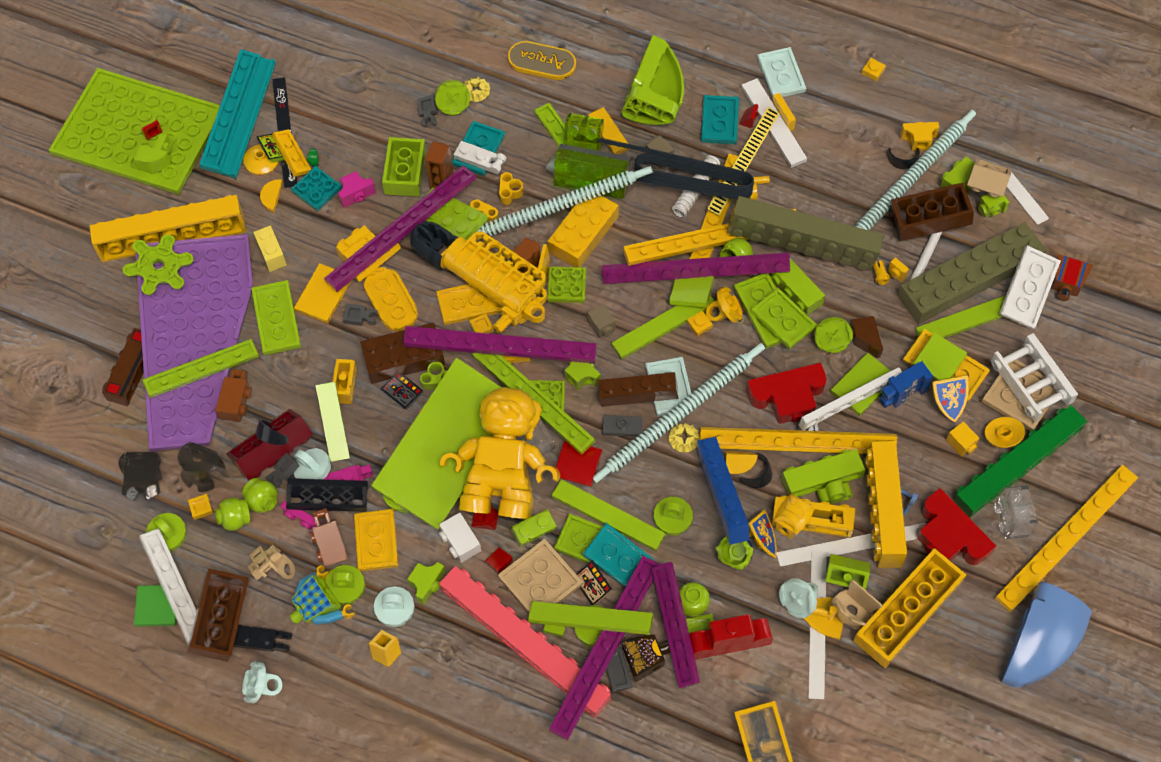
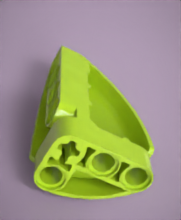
(657, 86)

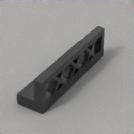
(326, 491)

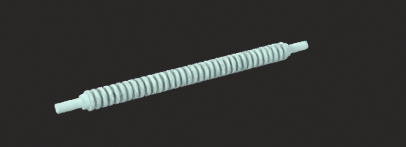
(914, 173)
(547, 207)
(678, 412)

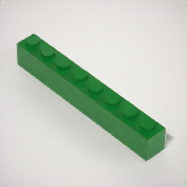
(1019, 461)

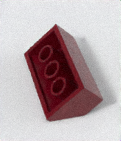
(256, 455)

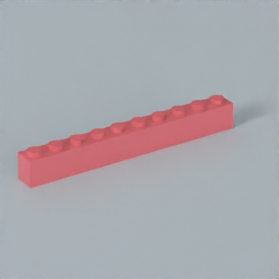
(518, 635)

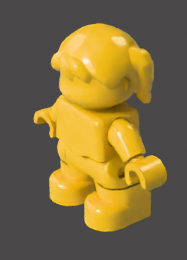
(500, 458)

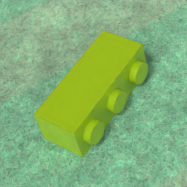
(799, 288)

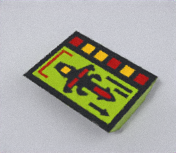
(270, 148)

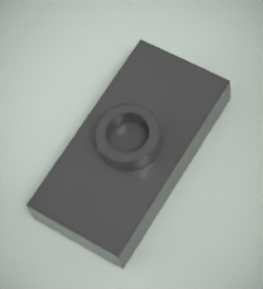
(622, 425)

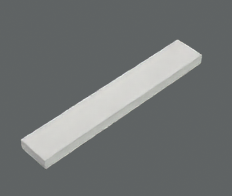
(779, 131)
(847, 400)
(170, 580)

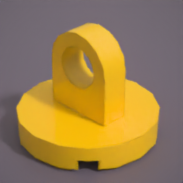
(728, 307)

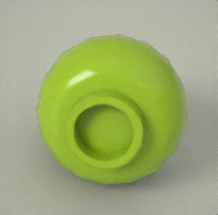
(736, 247)
(260, 495)
(232, 513)
(694, 599)

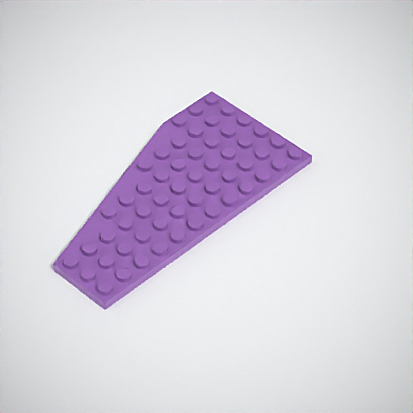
(188, 326)

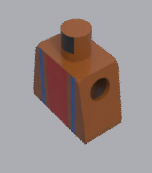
(1070, 276)

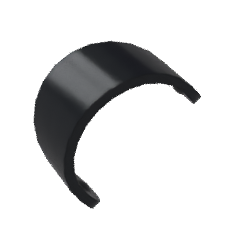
(902, 163)
(269, 435)
(764, 479)

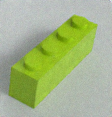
(816, 475)

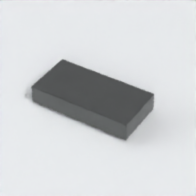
(618, 673)

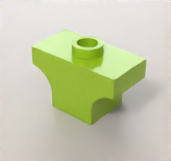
(581, 374)
(426, 580)

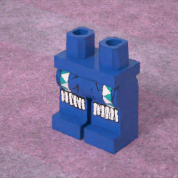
(905, 384)

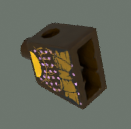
(644, 655)

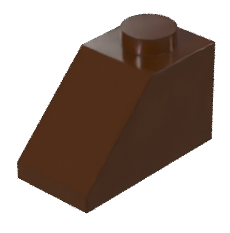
(867, 336)

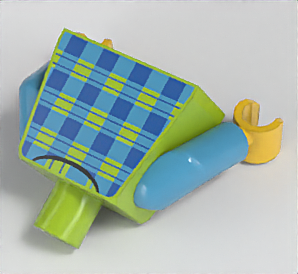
(316, 601)

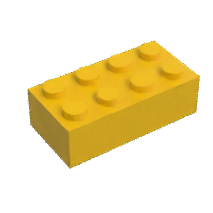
(583, 230)

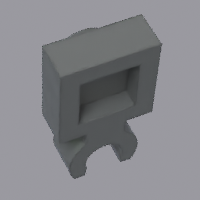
(427, 107)
(357, 314)
(283, 469)

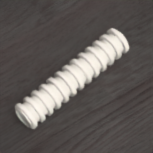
(688, 198)

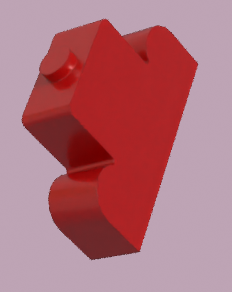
(788, 391)
(952, 531)
(731, 636)

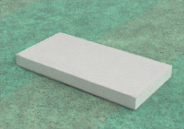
(1029, 287)

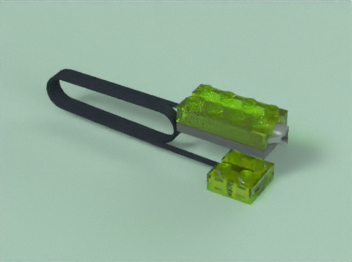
(583, 163)

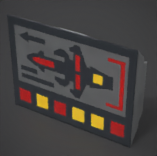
(402, 390)

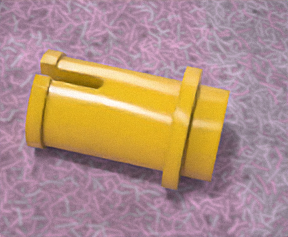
(881, 275)

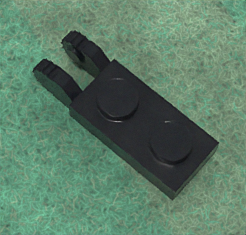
(261, 639)

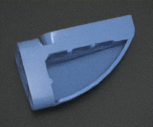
(1046, 635)

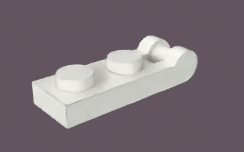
(479, 157)

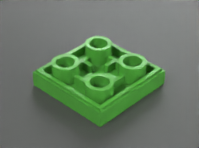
(152, 608)

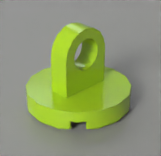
(452, 97)
(833, 334)
(673, 516)
(171, 528)
(346, 584)

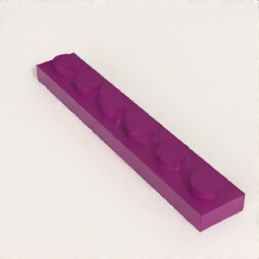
(675, 625)

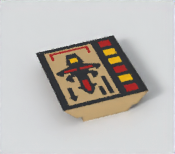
(594, 584)

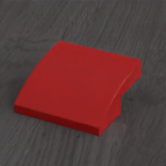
(578, 467)

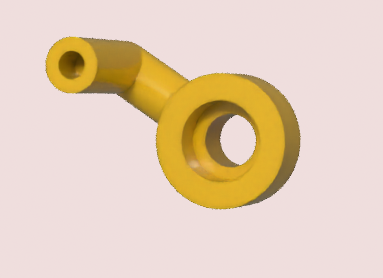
(758, 180)

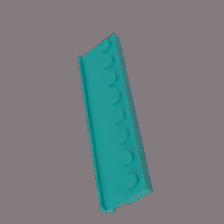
(237, 114)

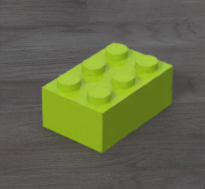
(404, 166)

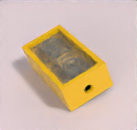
(763, 734)

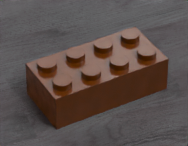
(932, 211)
(388, 357)
(217, 615)

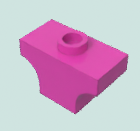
(355, 189)

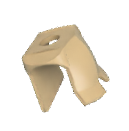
(861, 600)

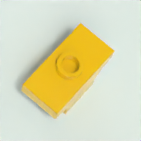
(919, 134)

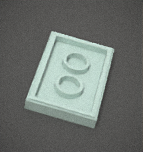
(781, 72)
(666, 366)

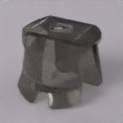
(198, 472)
(140, 474)

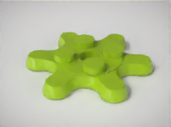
(151, 255)

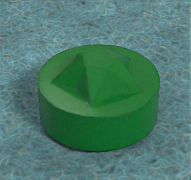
(312, 157)

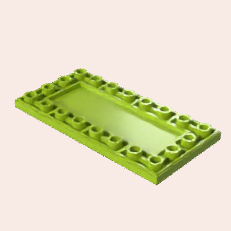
(443, 425)

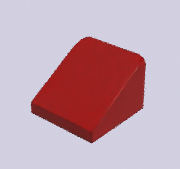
(749, 116)
(151, 130)
(485, 520)
(499, 560)

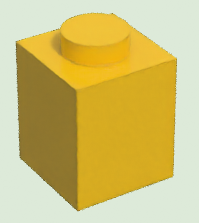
(963, 439)
(385, 648)

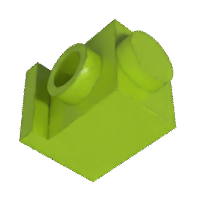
(992, 205)

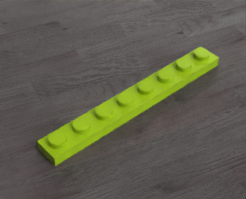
(551, 413)

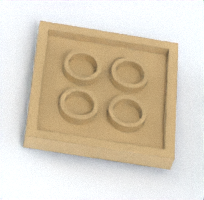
(1005, 402)
(540, 577)

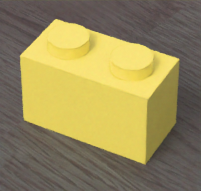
(270, 248)

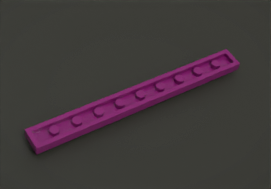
(399, 228)
(696, 268)
(499, 344)
(601, 654)

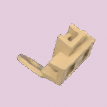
(270, 559)

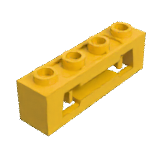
(840, 525)

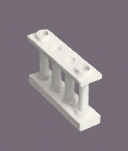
(1042, 362)

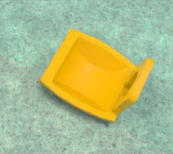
(793, 516)

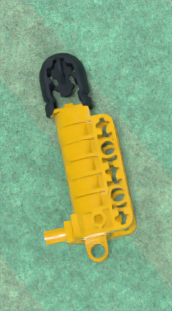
(485, 271)

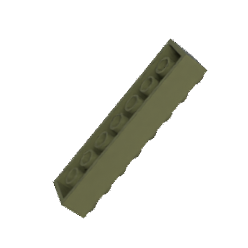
(805, 233)
(967, 274)

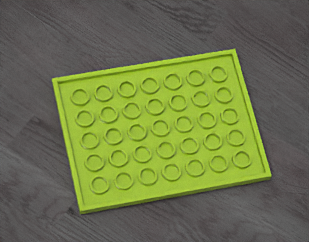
(108, 124)

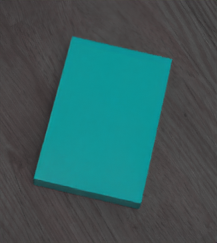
(720, 119)
(483, 137)
(615, 554)

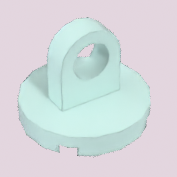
(312, 464)
(799, 597)
(394, 606)
(256, 681)

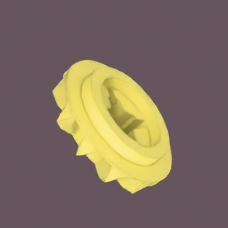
(482, 93)
(677, 442)

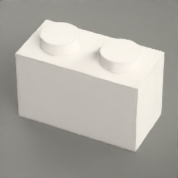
(459, 537)

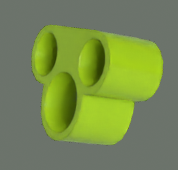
(434, 379)
(835, 492)

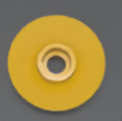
(256, 164)
(1004, 432)

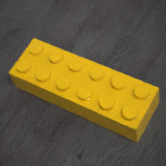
(886, 505)
(909, 608)

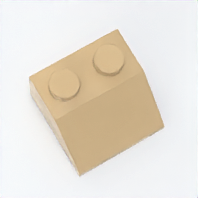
(989, 178)

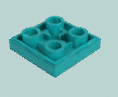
(316, 188)

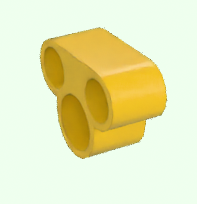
(506, 192)
(485, 208)

